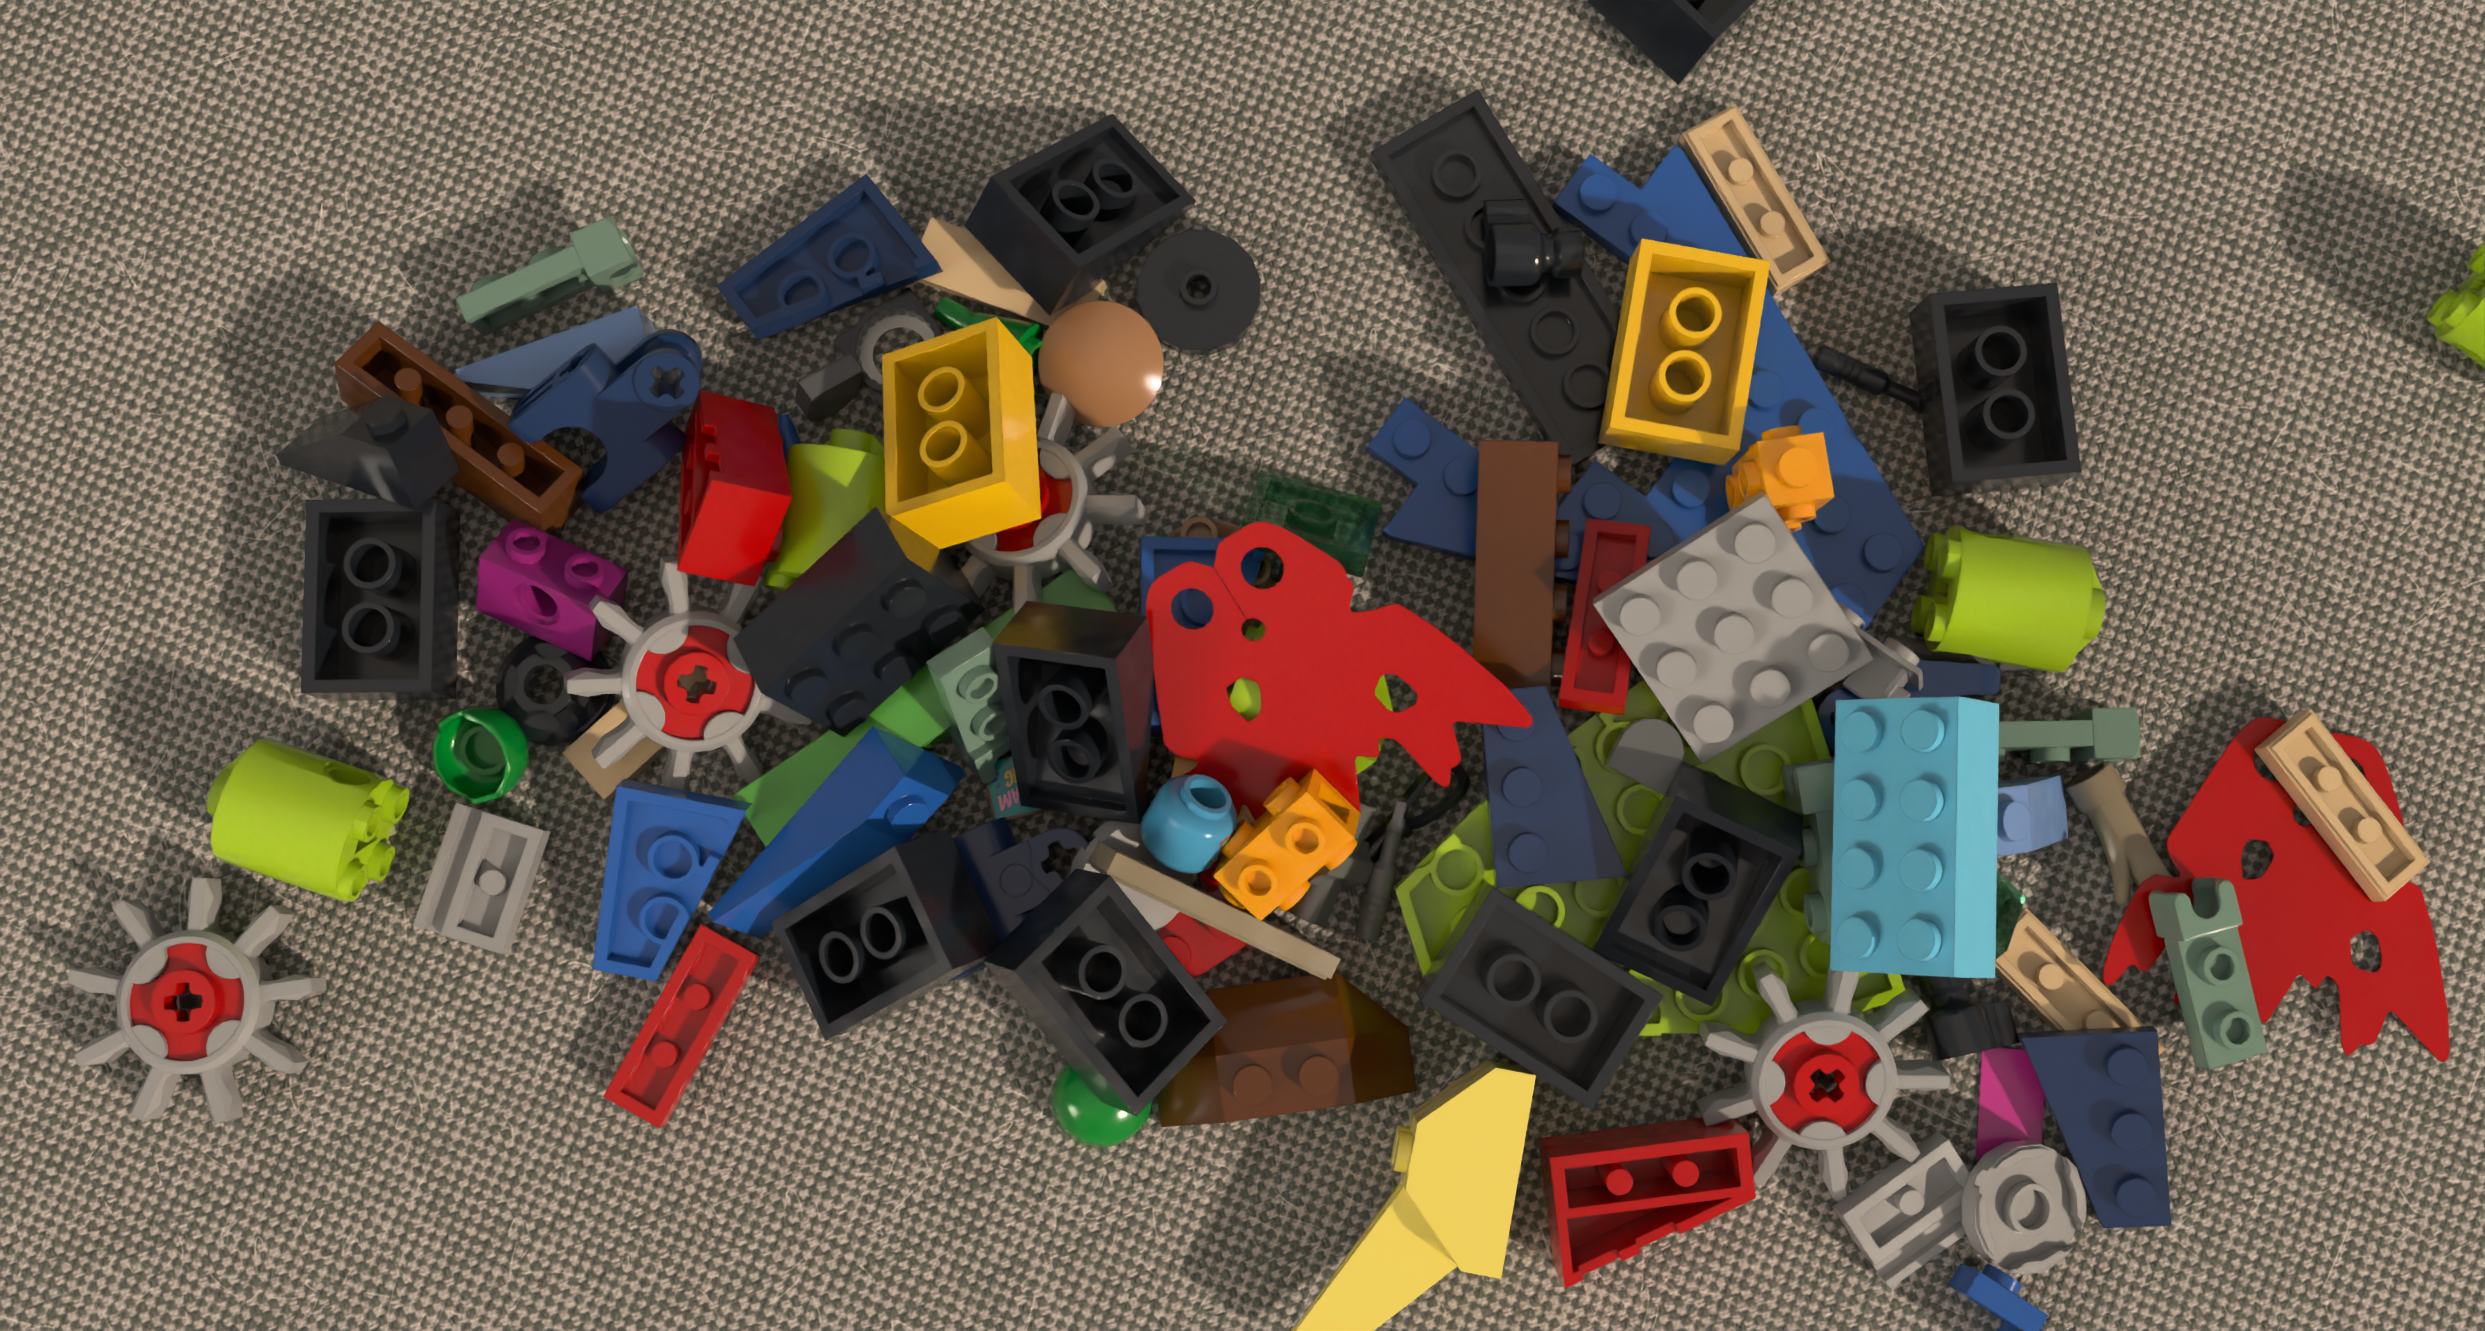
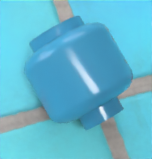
(1189, 823)

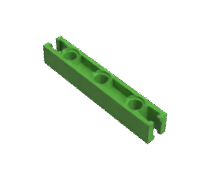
(909, 713)

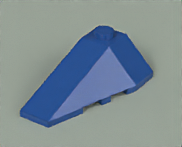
(855, 815)

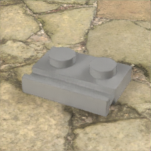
(481, 878)
(1908, 1210)

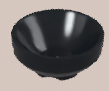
(564, 718)

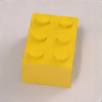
(1684, 352)
(961, 435)

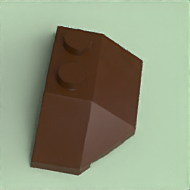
(1290, 1051)

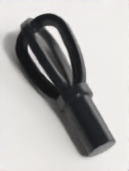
(1376, 838)

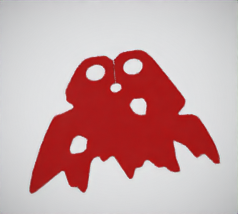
(1312, 673)
(2303, 904)

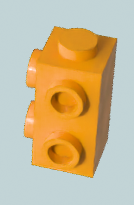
(1790, 472)
(1276, 855)

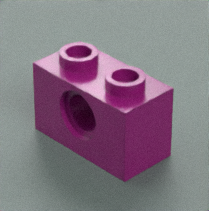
(547, 588)

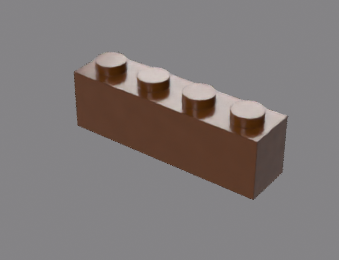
(495, 466)
(1517, 561)

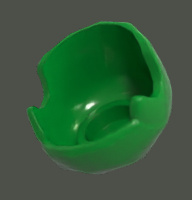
(480, 753)
(1086, 1117)

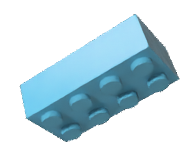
(1915, 837)

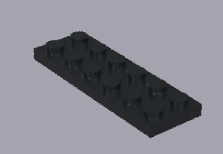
(1545, 336)

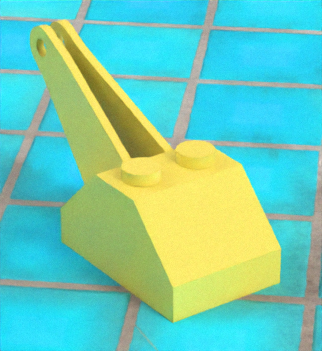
(1447, 1210)

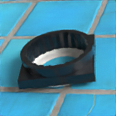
(859, 340)

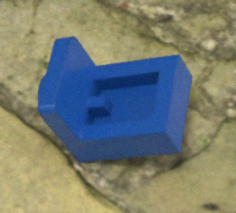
(1998, 1295)

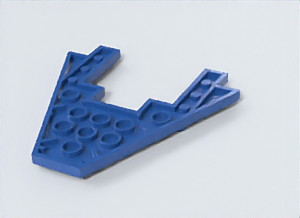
(1855, 542)

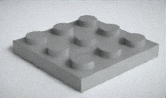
(1732, 627)

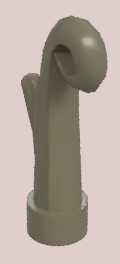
(2122, 836)

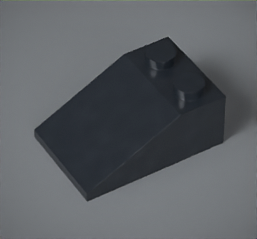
(1675, 32)
(1076, 212)
(1078, 708)
(1700, 883)

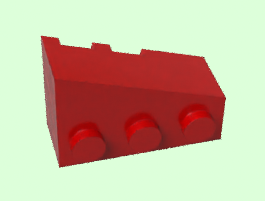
(731, 490)
(1636, 1185)

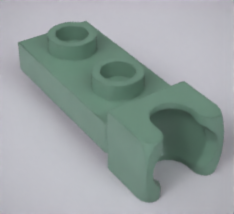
(597, 258)
(973, 702)
(2090, 735)
(1811, 794)
(2210, 971)

